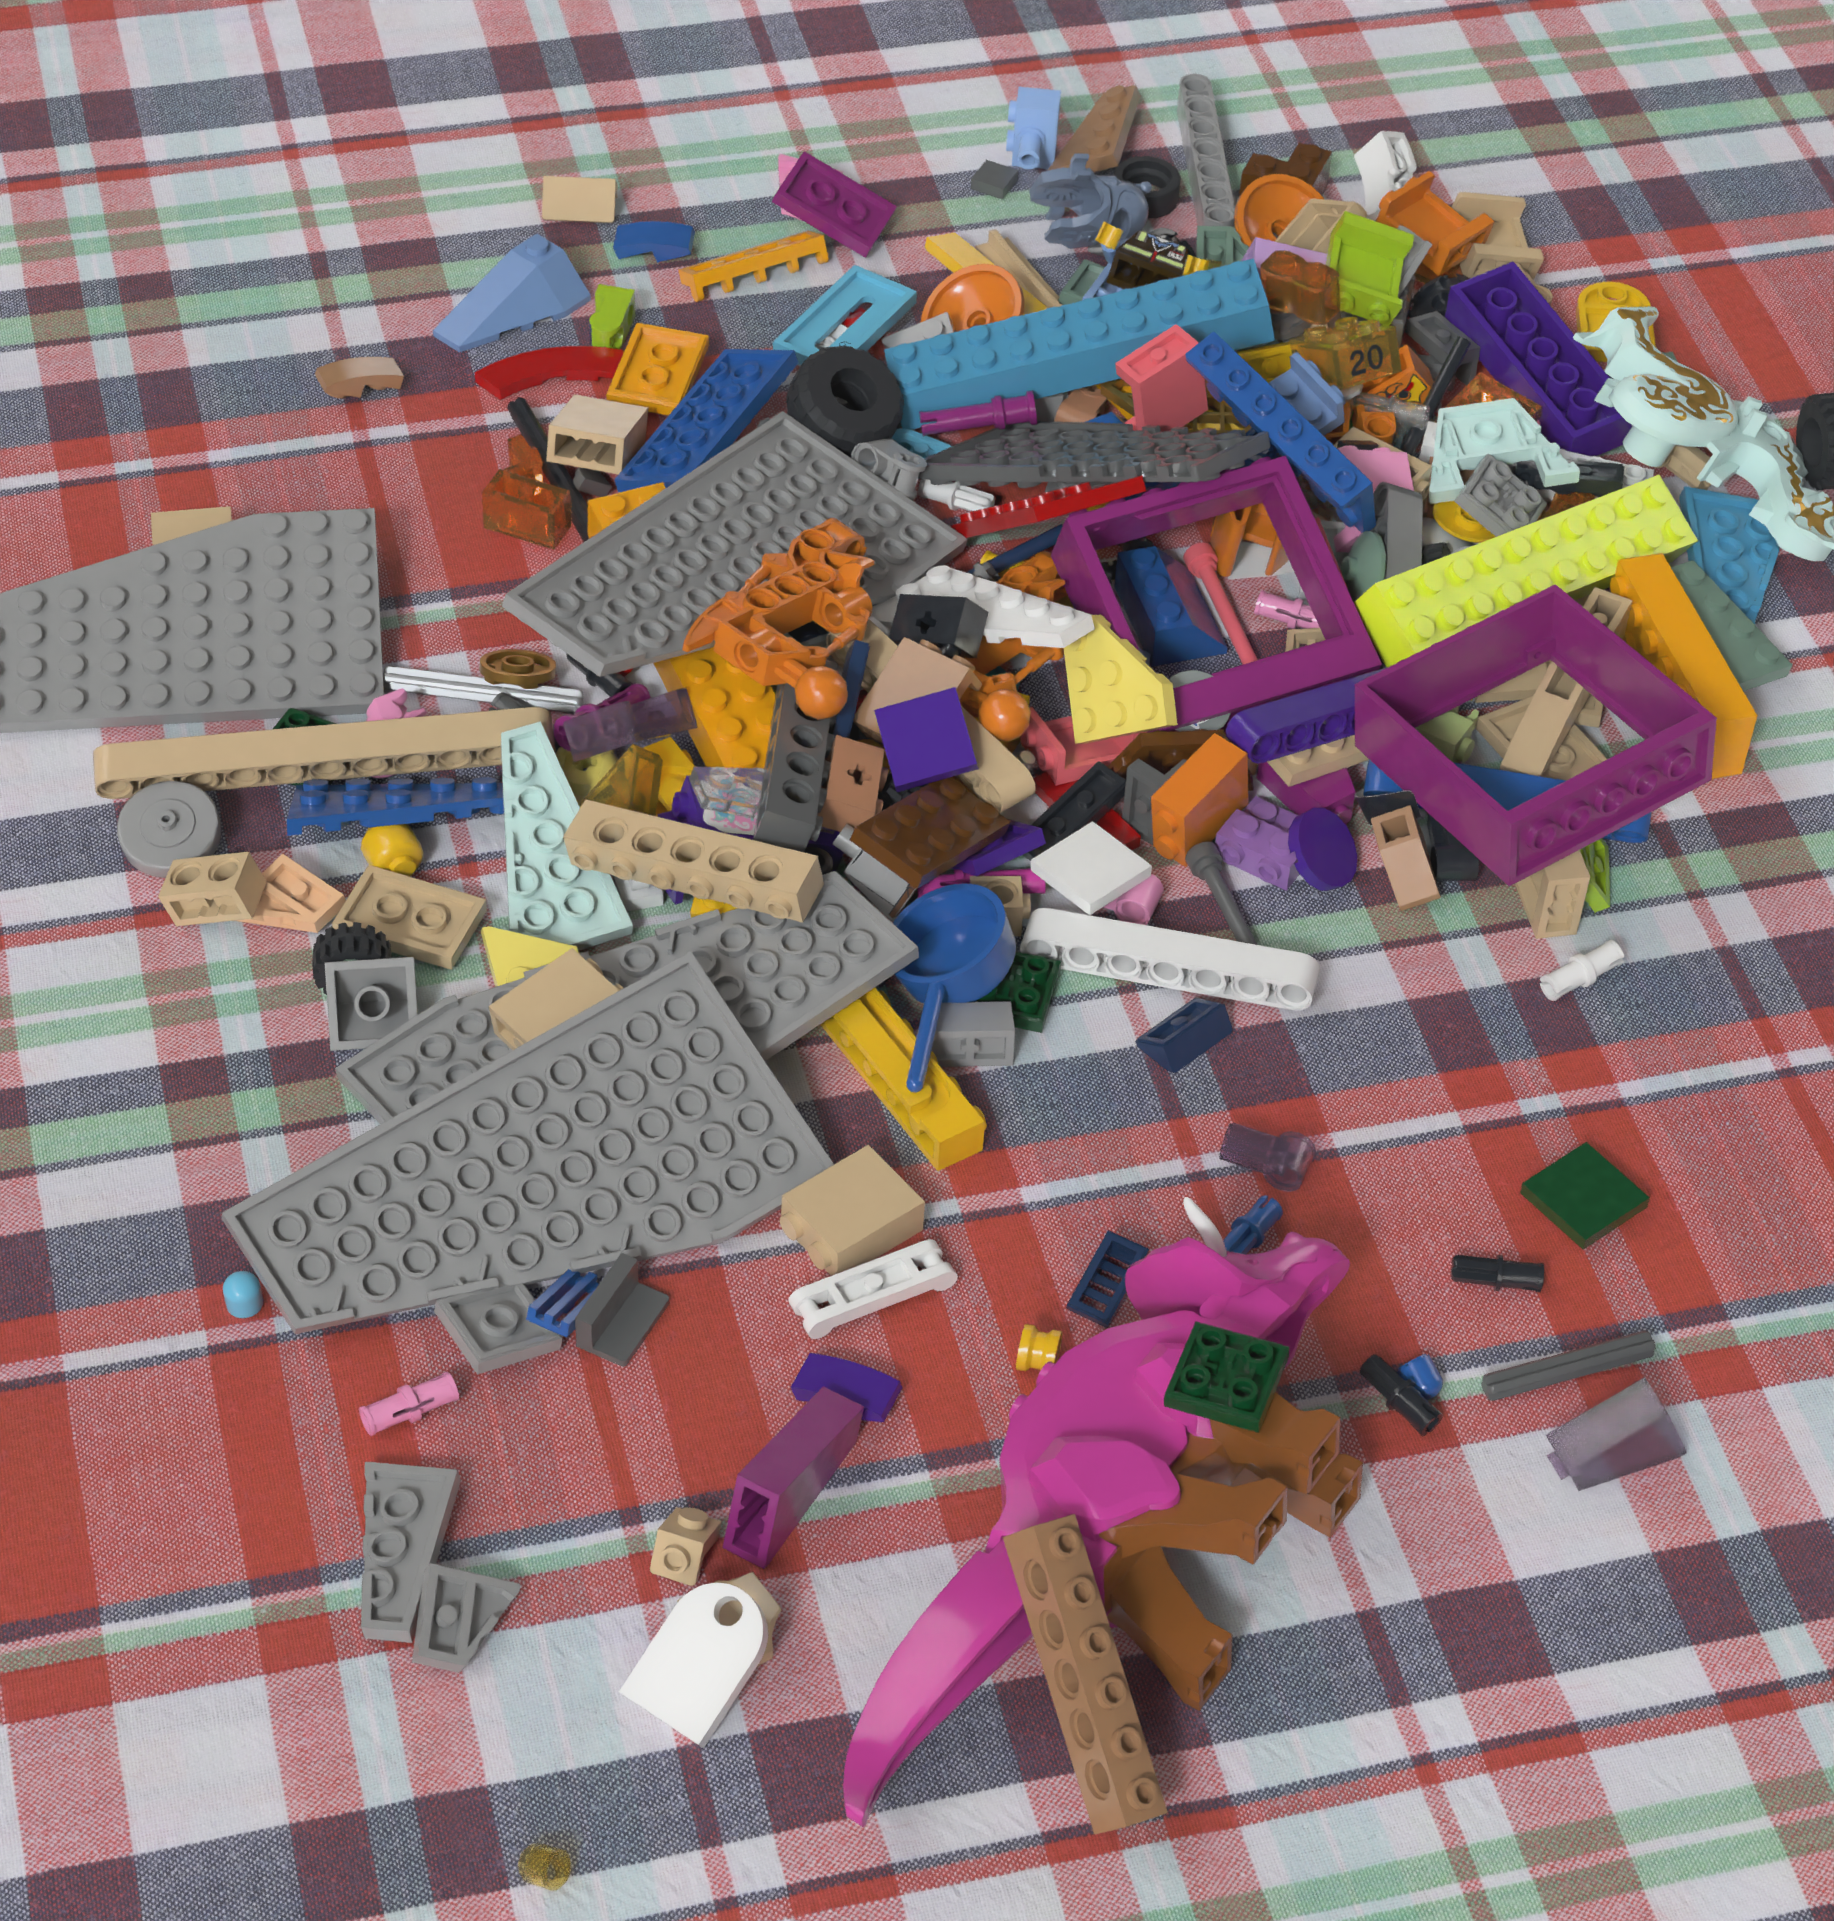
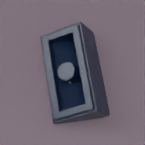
(1186, 1034)

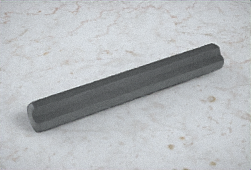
(1568, 1365)

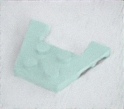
(1497, 429)

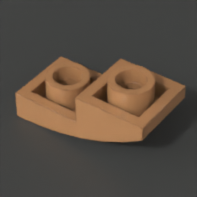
(350, 375)

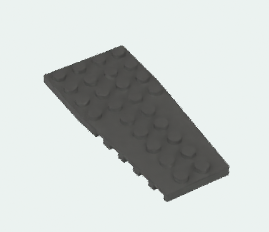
(1091, 454)

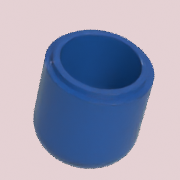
(1424, 1374)

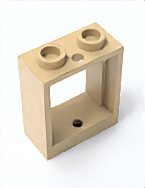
(1315, 222)
(1555, 897)

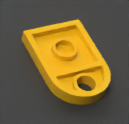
(1595, 306)

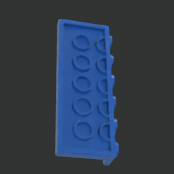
(709, 416)
(1290, 434)

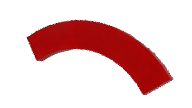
(540, 365)

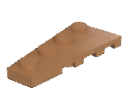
(1103, 130)

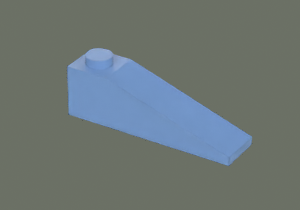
(522, 288)

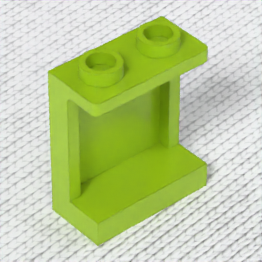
(1368, 266)

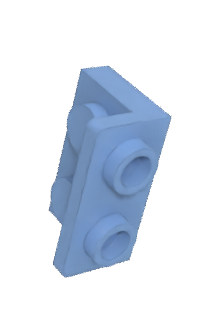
(1311, 394)

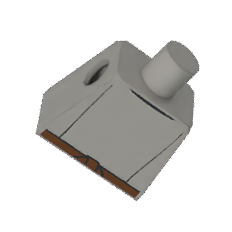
(872, 878)

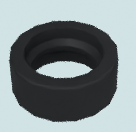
(1157, 173)

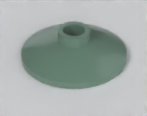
(1364, 564)

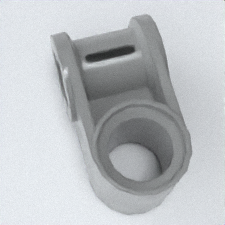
(891, 464)

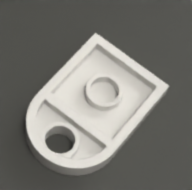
(697, 1663)

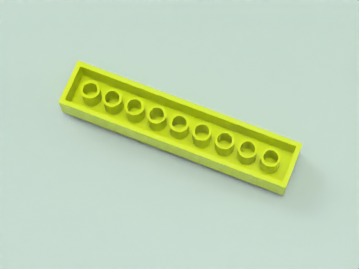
(1566, 549)

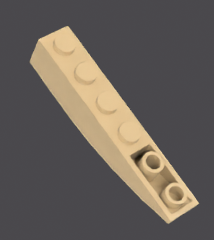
(1559, 698)

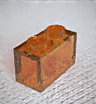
(526, 509)

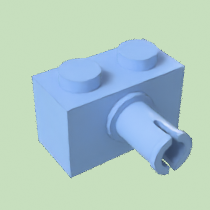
(1034, 128)

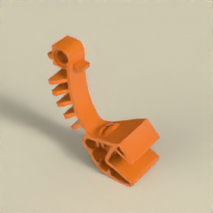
(1253, 521)

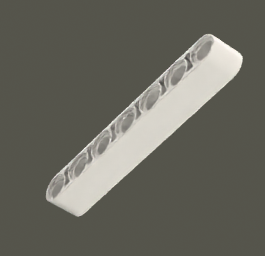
(1173, 959)

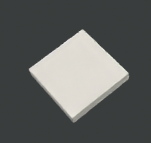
(1091, 868)

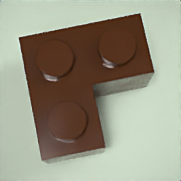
(1306, 163)

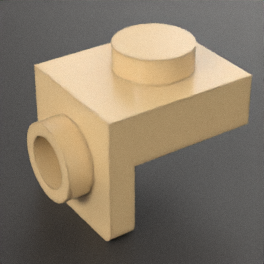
(683, 1543)

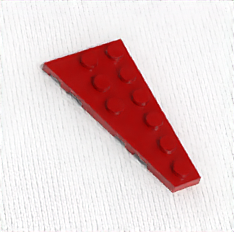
(1044, 506)

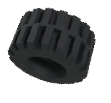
(1816, 439)

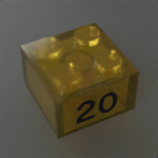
(1350, 351)

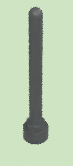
(1206, 864)

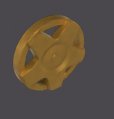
(517, 668)

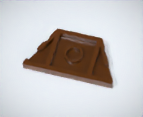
(1165, 750)

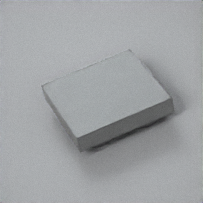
(1499, 498)

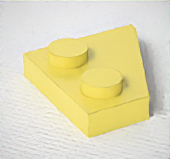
(515, 953)

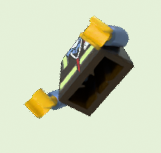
(1144, 258)

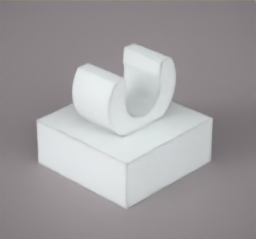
(637, 894)

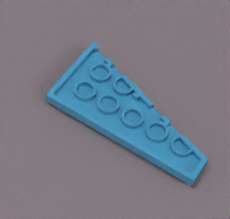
(1730, 545)

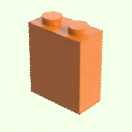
(1199, 798)

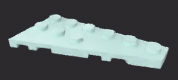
(543, 889)

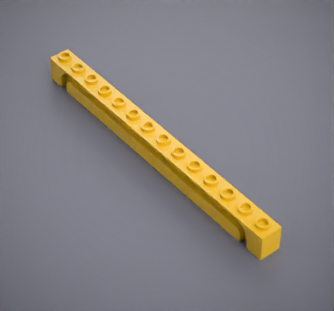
(877, 1041)

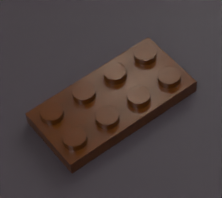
(930, 831)

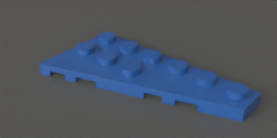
(388, 803)

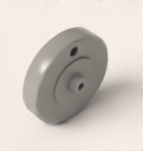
(168, 824)

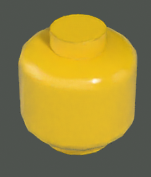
(392, 848)

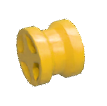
(1037, 1348)

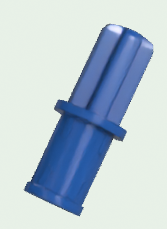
(1250, 1229)

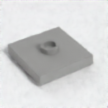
(493, 1327)

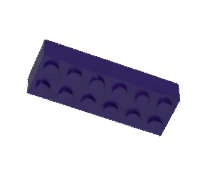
(1537, 357)

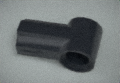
(1449, 856)

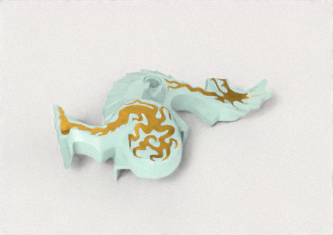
(1685, 408)

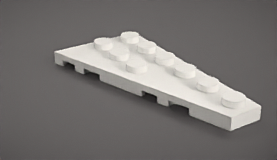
(1010, 610)

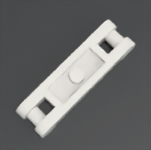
(872, 1287)

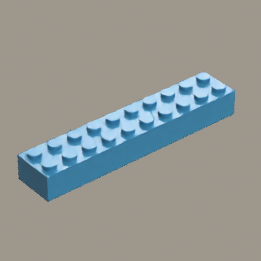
(1076, 341)

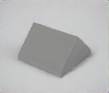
(368, 999)

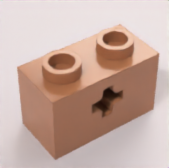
(853, 783)

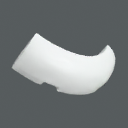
(1384, 166)

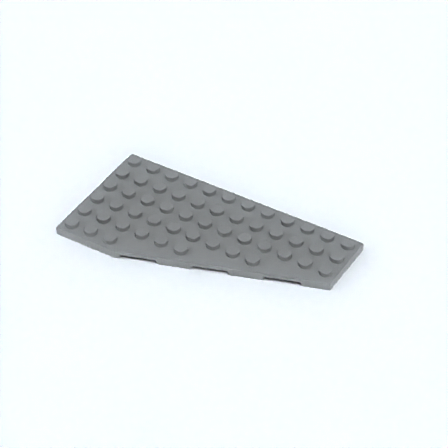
(658, 568)
(201, 629)
(768, 970)
(599, 1139)

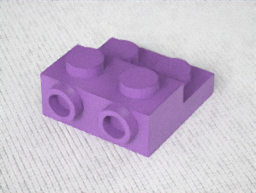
(1259, 842)

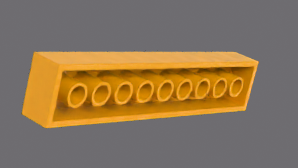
(727, 704)

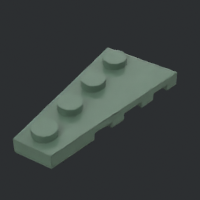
(1741, 643)

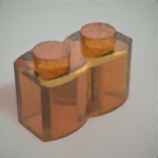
(1301, 287)

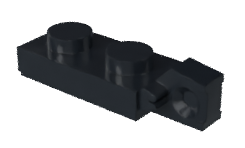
(1594, 478)

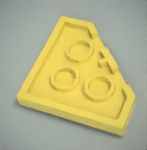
(1114, 688)

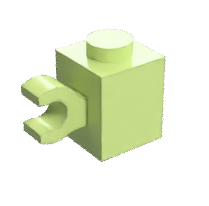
(1451, 734)

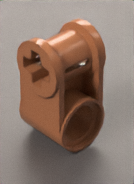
(1082, 405)

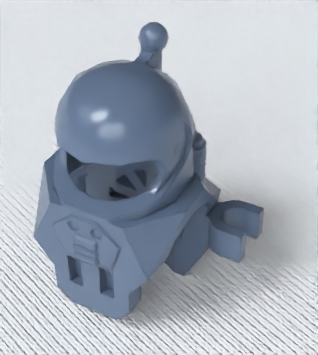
(1093, 200)

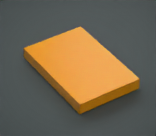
(658, 367)

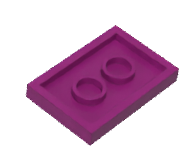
(834, 204)

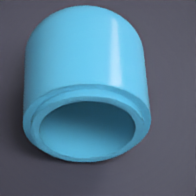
(242, 1294)

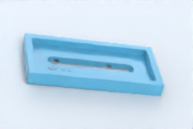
(855, 287)

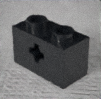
(945, 621)

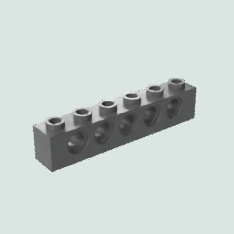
(794, 774)

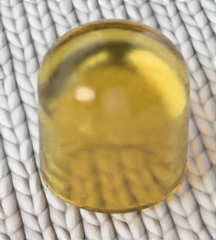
(535, 1863)

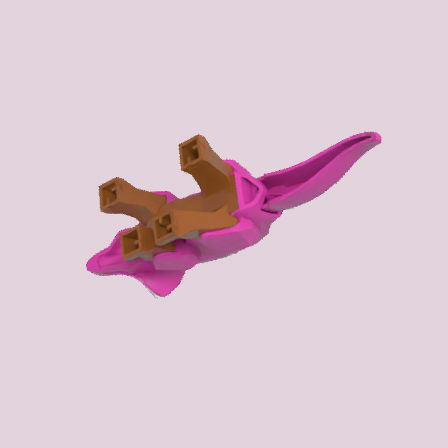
(1137, 1480)

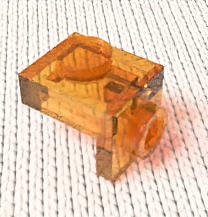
(524, 459)

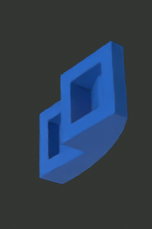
(664, 239)

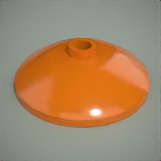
(1270, 206)
(976, 297)

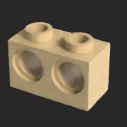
(212, 889)

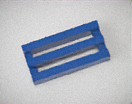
(561, 1299)

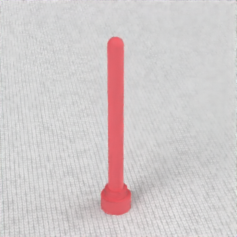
(1203, 564)

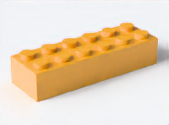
(1675, 640)

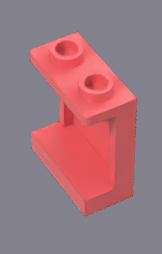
(1163, 383)
(1058, 754)

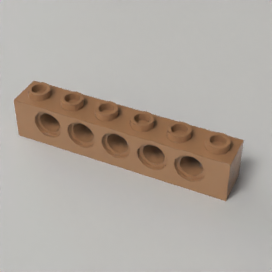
(1085, 1675)

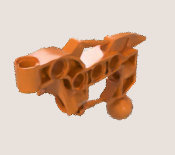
(807, 584)
(997, 702)

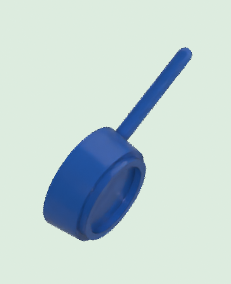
(962, 957)

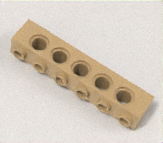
(694, 860)

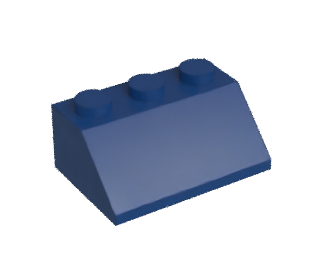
(1166, 607)

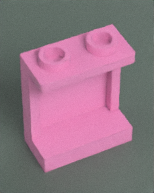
(1378, 466)

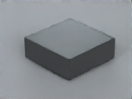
(994, 179)

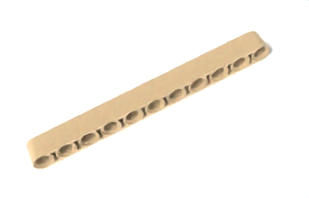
(312, 752)

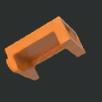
(1433, 221)

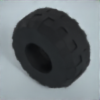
(859, 381)

